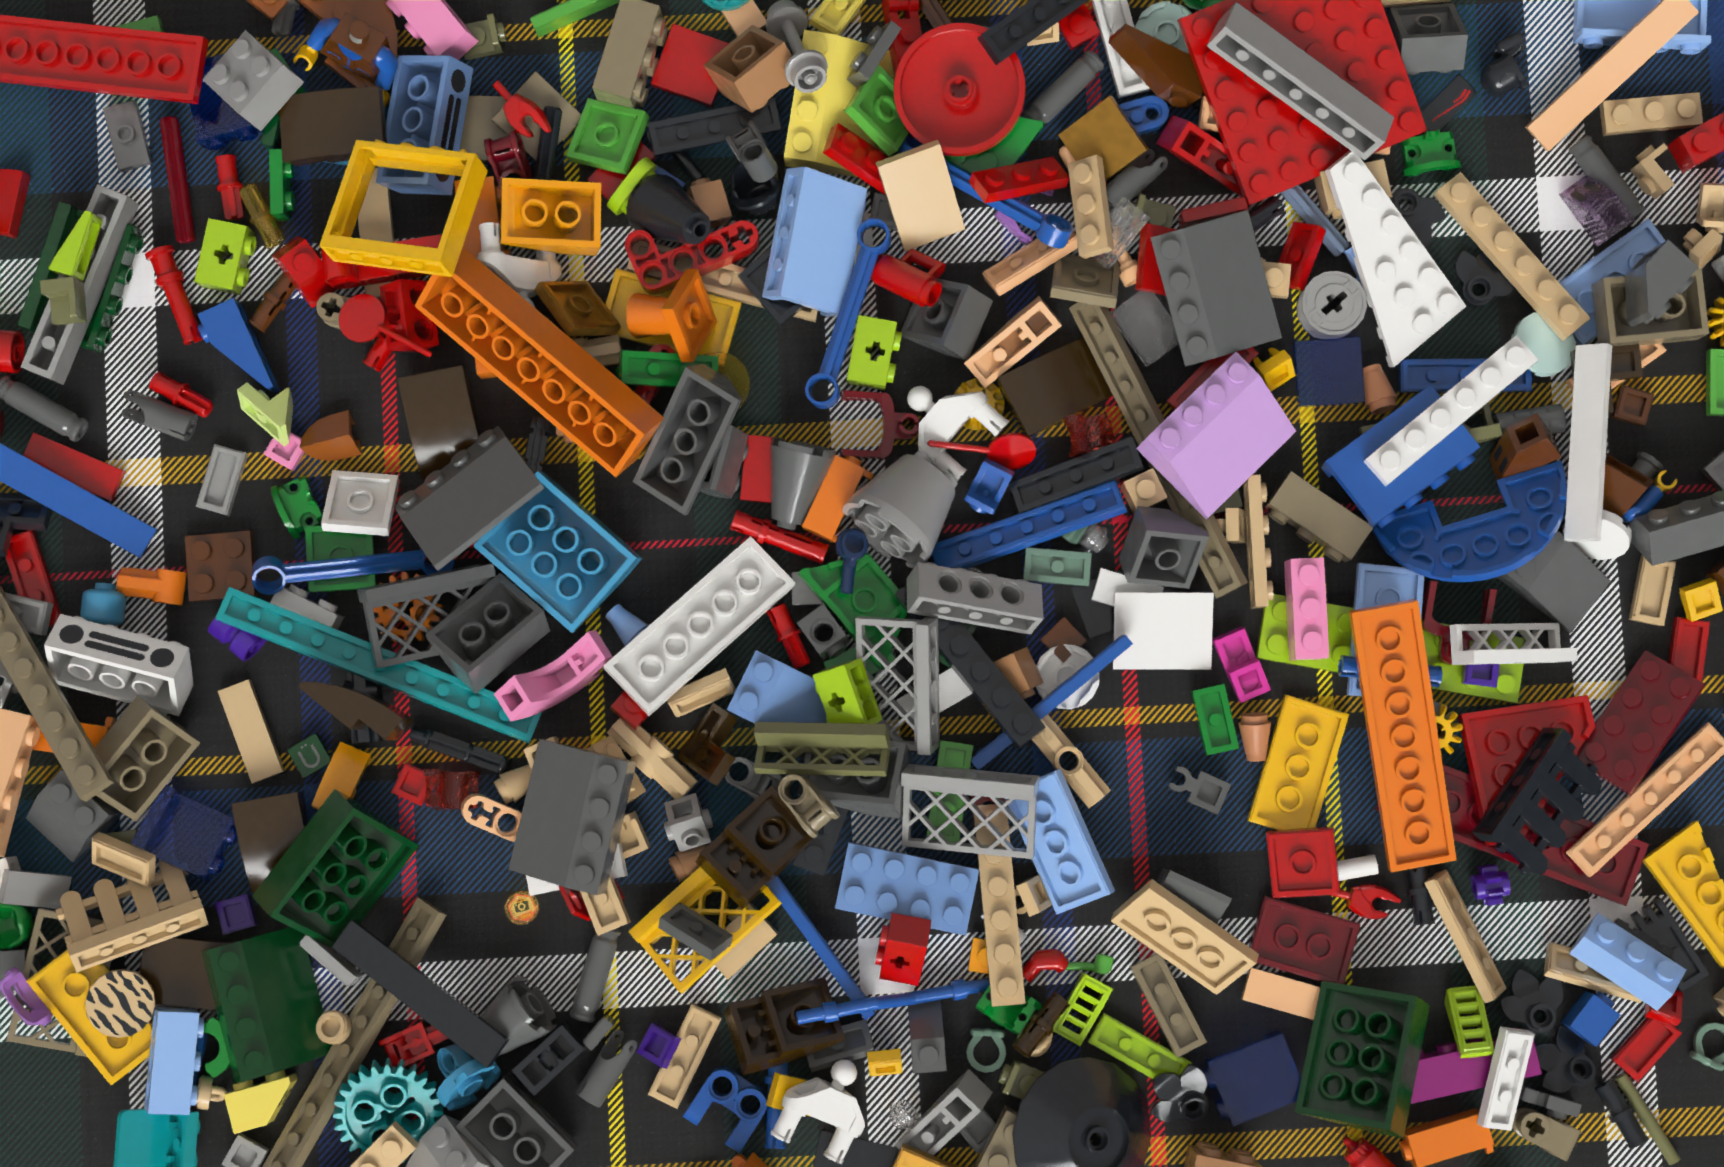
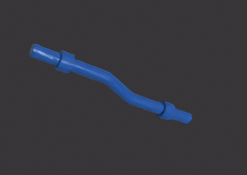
(831, 1011)

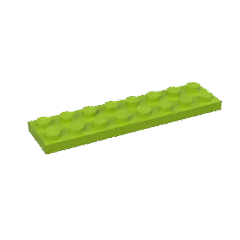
(1274, 647)

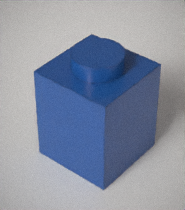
(1591, 1017)

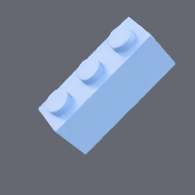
(1628, 961)
(173, 1061)

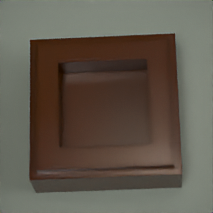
(1632, 405)
(1062, 634)

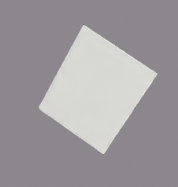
(1165, 630)

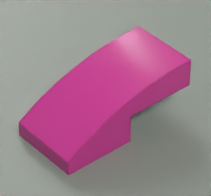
(1241, 664)

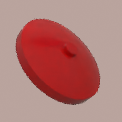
(956, 92)

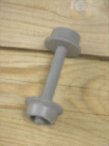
(806, 67)

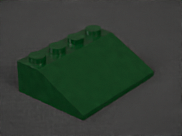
(334, 869)
(266, 1003)
(1363, 1058)

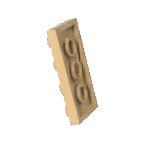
(1184, 937)

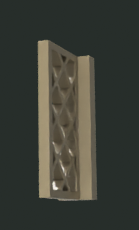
(33, 1040)

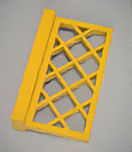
(693, 893)

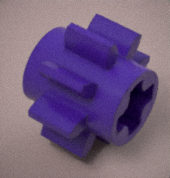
(1490, 885)

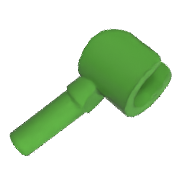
(1102, 964)

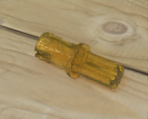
(261, 216)

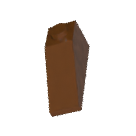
(1161, 66)

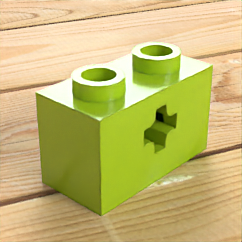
(219, 241)
(872, 333)
(847, 694)

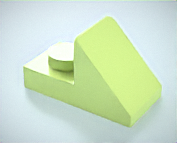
(272, 414)

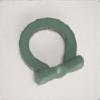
(977, 1034)
(1698, 1053)

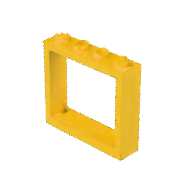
(436, 261)

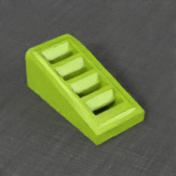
(76, 251)
(1093, 983)
(1467, 1001)

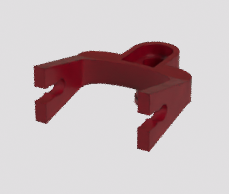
(892, 424)
(1443, 632)

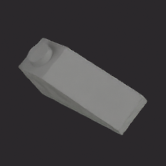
(948, 1114)

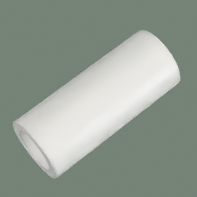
(1357, 867)

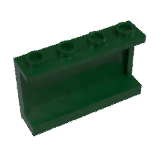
(110, 303)

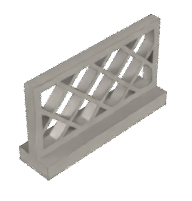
(925, 676)
(964, 783)

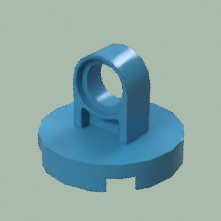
(463, 1078)

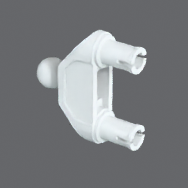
(515, 271)
(947, 418)
(827, 1103)

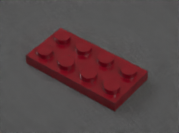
(1639, 721)

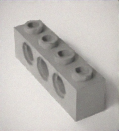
(974, 598)

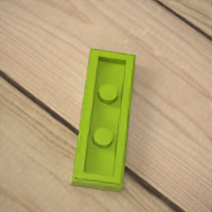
(1135, 1048)

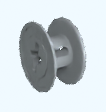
(1322, 291)

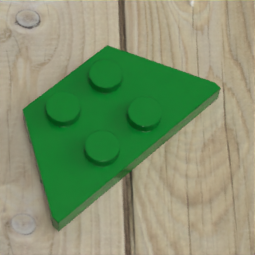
(1005, 152)
(871, 597)

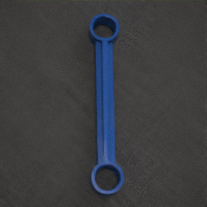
(1049, 228)
(848, 313)
(339, 568)

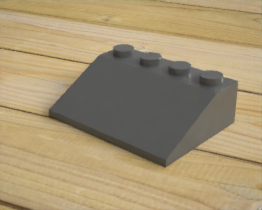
(1216, 288)
(468, 497)
(572, 817)

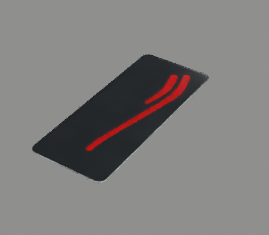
(1447, 104)

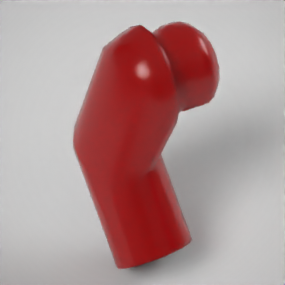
(1044, 960)

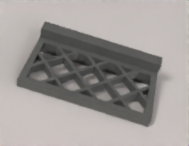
(417, 588)

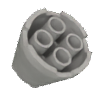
(904, 508)

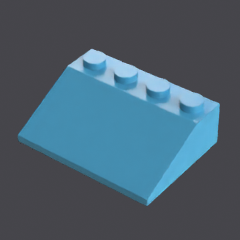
(559, 554)

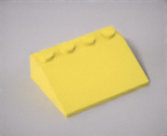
(819, 111)

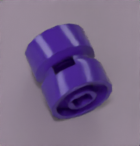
(242, 643)

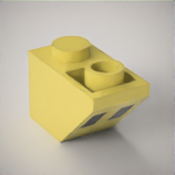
(258, 1103)

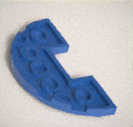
(1485, 543)

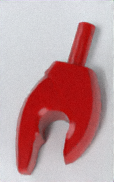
(518, 108)
(1361, 897)

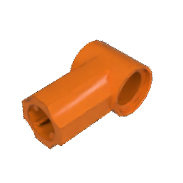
(159, 585)

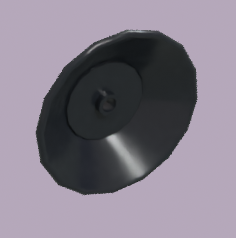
(1070, 1106)

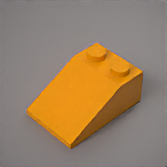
(551, 215)

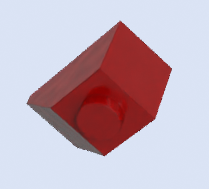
(303, 269)

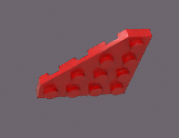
(1501, 737)

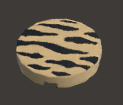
(120, 1003)

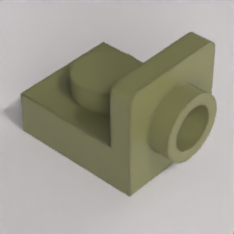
(490, 36)
(1159, 213)
(1018, 1078)

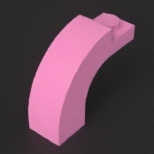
(550, 685)

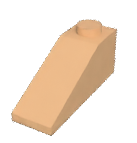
(1013, 341)

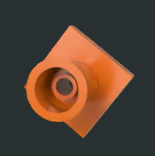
(683, 314)

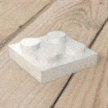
(360, 503)

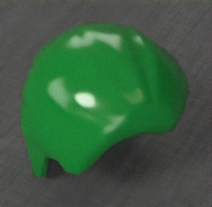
(15, 925)

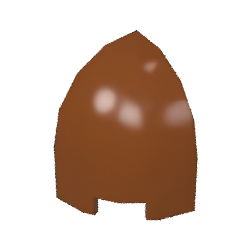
(331, 438)

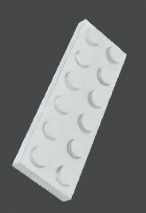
(699, 626)

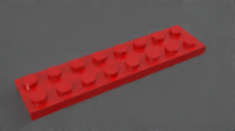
(102, 59)

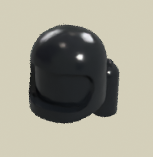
(1504, 73)

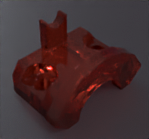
(1088, 433)
(450, 788)

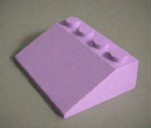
(1218, 436)

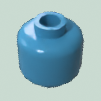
(103, 605)

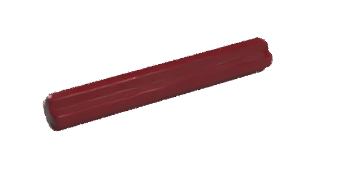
(177, 179)

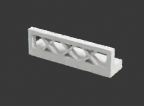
(1512, 654)

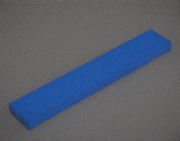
(74, 502)
(1030, 527)
(1057, 696)
(818, 942)

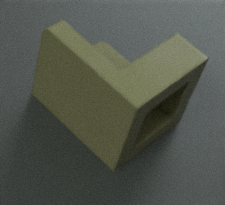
(66, 300)

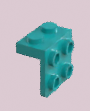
(156, 1139)

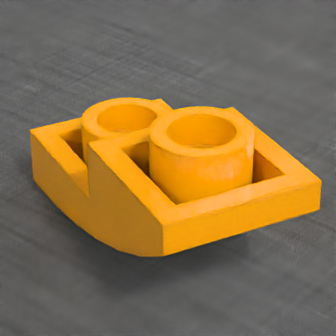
(342, 773)

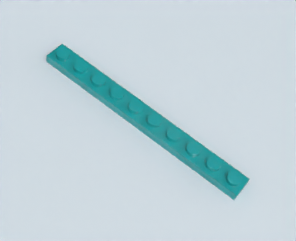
(357, 658)

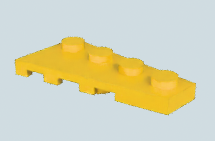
(1691, 881)

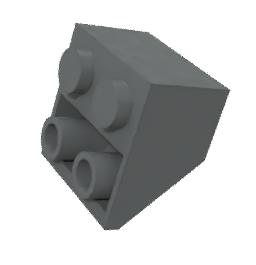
(1655, 281)

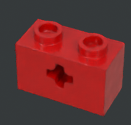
(903, 949)

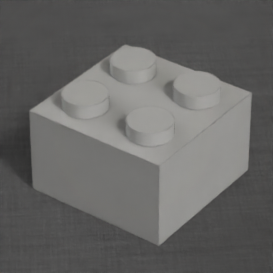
(253, 80)

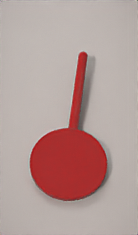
(365, 317)
(1008, 450)

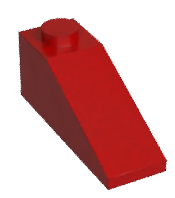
(1199, 151)

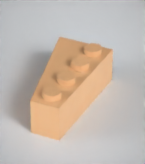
(17, 738)

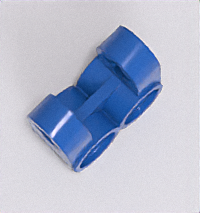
(732, 1101)

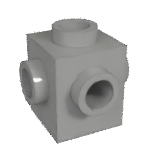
(687, 822)

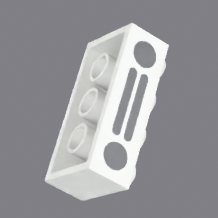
(119, 663)

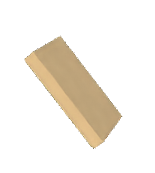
(920, 195)

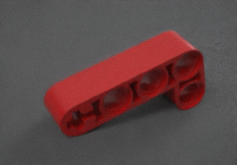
(666, 262)
(348, 275)

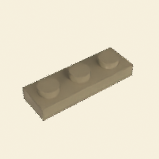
(1168, 1005)

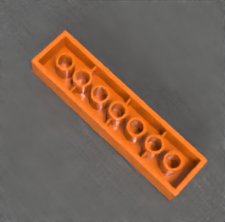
(540, 363)

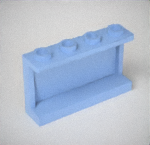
(1608, 20)
(814, 240)

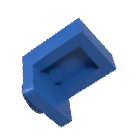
(988, 487)

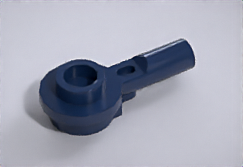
(851, 546)

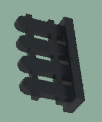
(1525, 788)

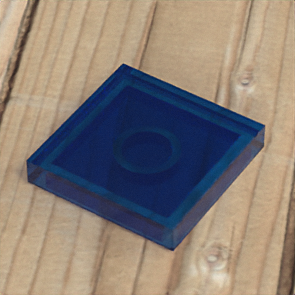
(1329, 372)

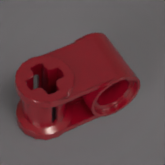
(508, 156)

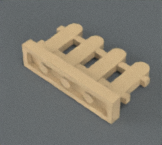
(130, 932)

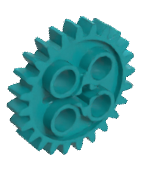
(372, 1089)

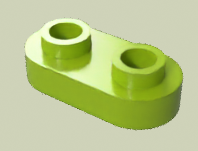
(619, 199)

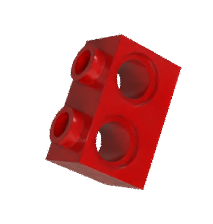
(404, 318)

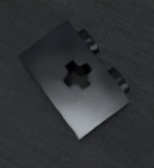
(549, 1058)

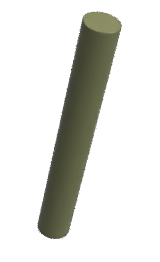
(1647, 1118)

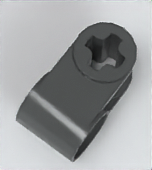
(753, 153)
(754, 783)

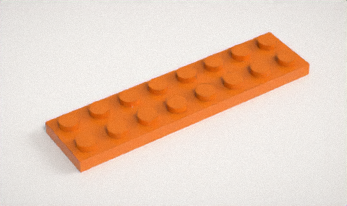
(1402, 735)

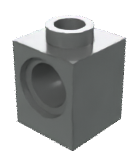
(816, 621)

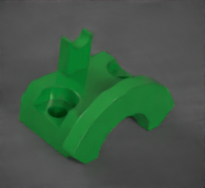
(1429, 153)
(297, 506)
(1008, 1015)
(221, 1062)

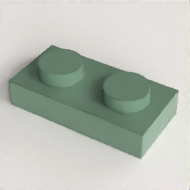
(1057, 566)

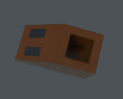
(1523, 448)

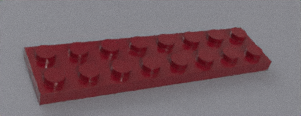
(1611, 881)

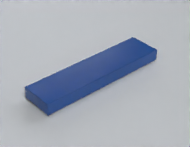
(1446, 373)

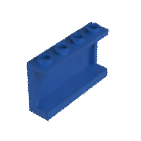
(1364, 487)

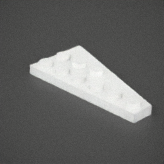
(1395, 269)

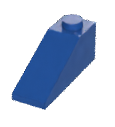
(232, 335)

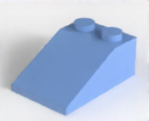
(776, 694)

